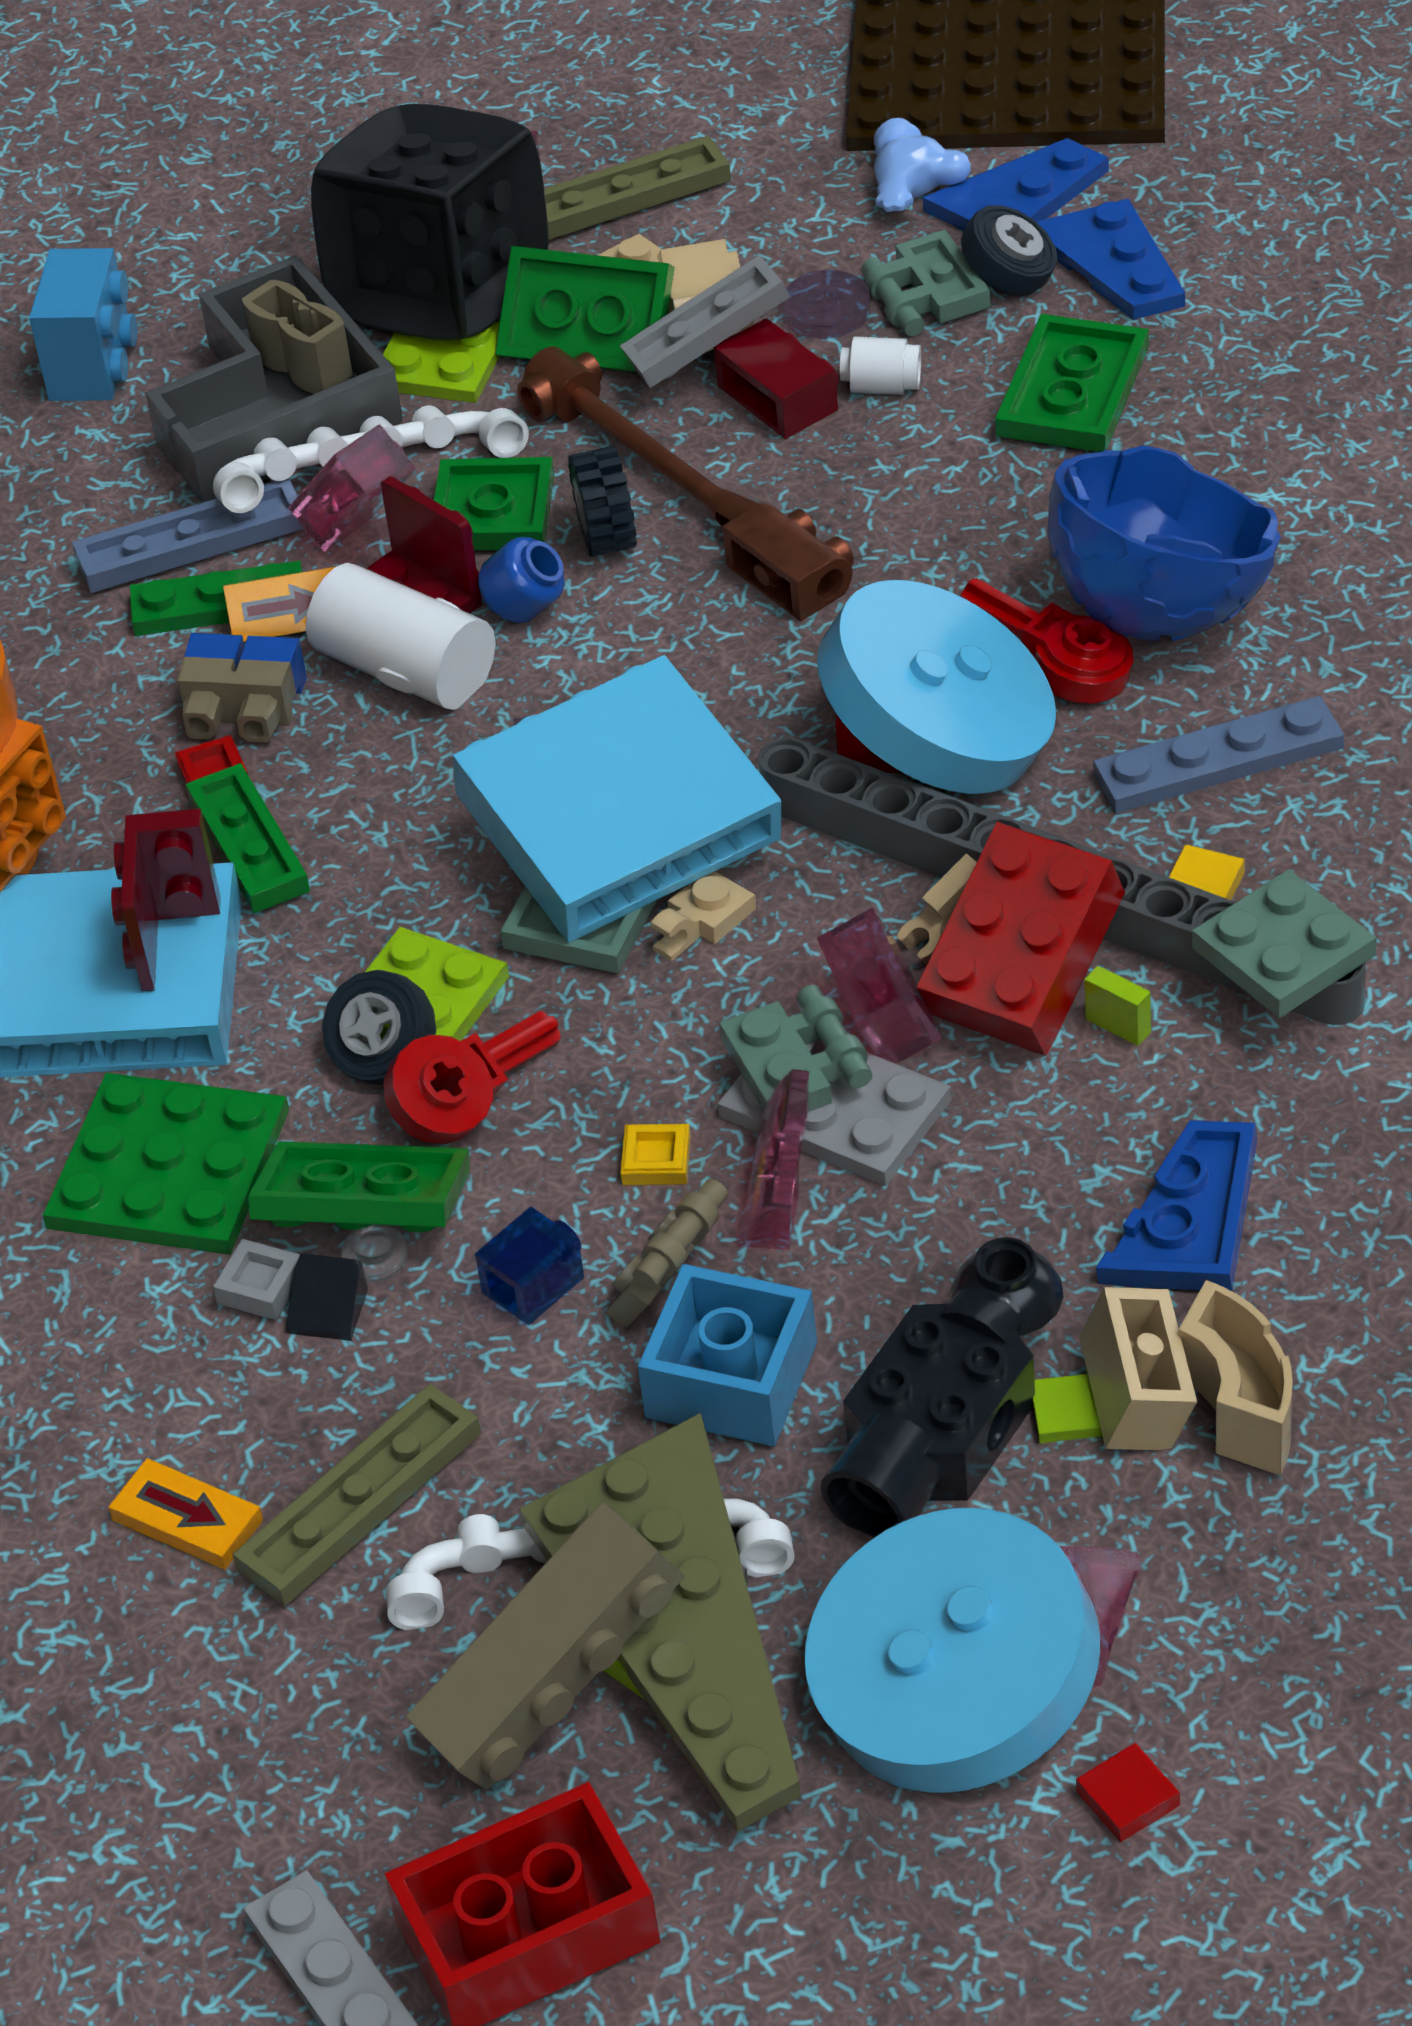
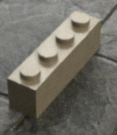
(545, 1647)

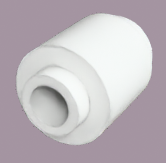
(881, 365)

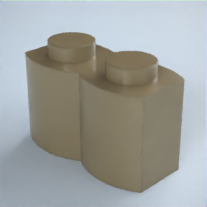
(297, 336)

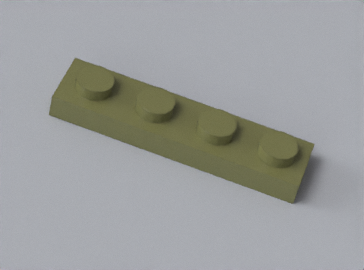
(634, 186)
(356, 1494)

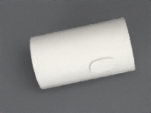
(400, 635)

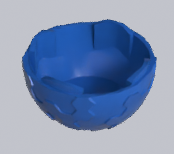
(1156, 542)

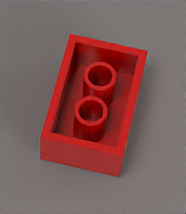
(1021, 938)
(523, 1908)

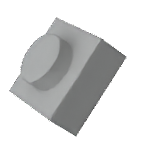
(257, 1279)

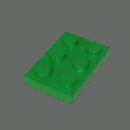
(579, 304)
(1072, 383)
(359, 1185)

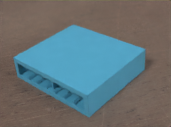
(616, 797)
(76, 1004)

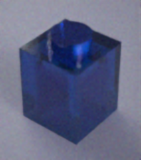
(530, 1265)

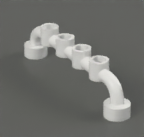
(242, 489)
(417, 1595)

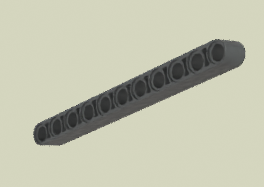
(938, 830)

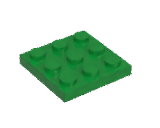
(166, 1163)

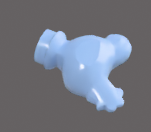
(912, 164)

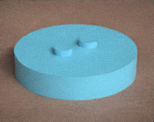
(936, 686)
(952, 1650)

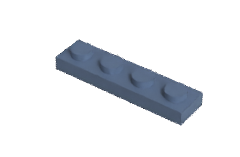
(183, 538)
(1218, 754)

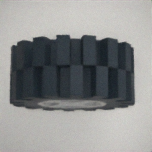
(602, 500)

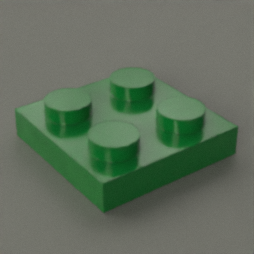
(498, 496)

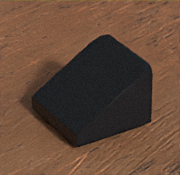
(326, 1297)

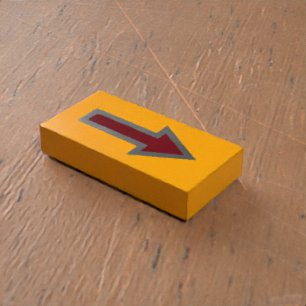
(272, 604)
(185, 1513)

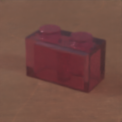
(349, 487)
(879, 987)

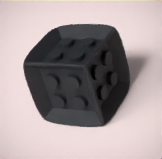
(424, 217)

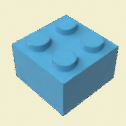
(82, 324)
(729, 1353)

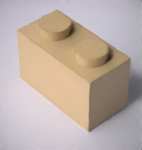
(1137, 1369)

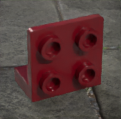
(428, 547)
(163, 876)

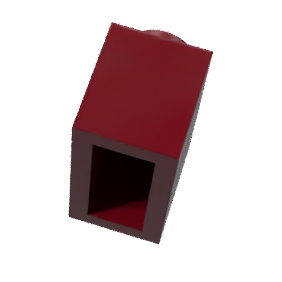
(776, 378)

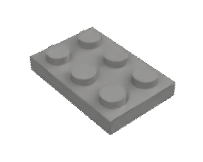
(864, 1127)

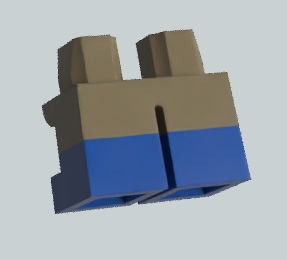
(240, 684)

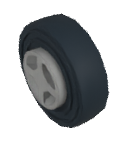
(1008, 250)
(357, 1018)

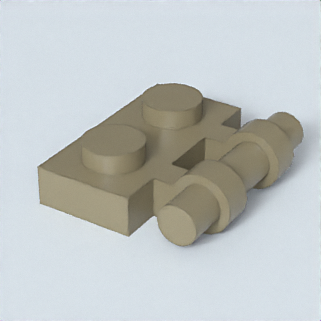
(666, 1251)

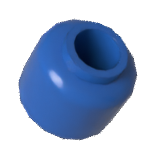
(521, 579)

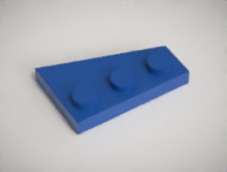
(1032, 184)

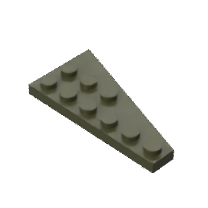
(703, 1652)

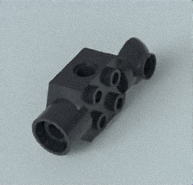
(944, 1391)

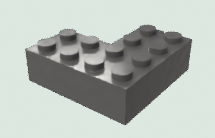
(239, 401)

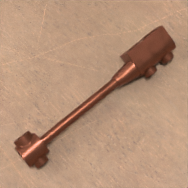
(760, 542)

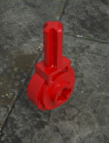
(1074, 651)
(462, 1073)

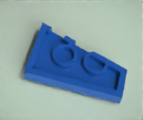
(1117, 257)
(1192, 1216)

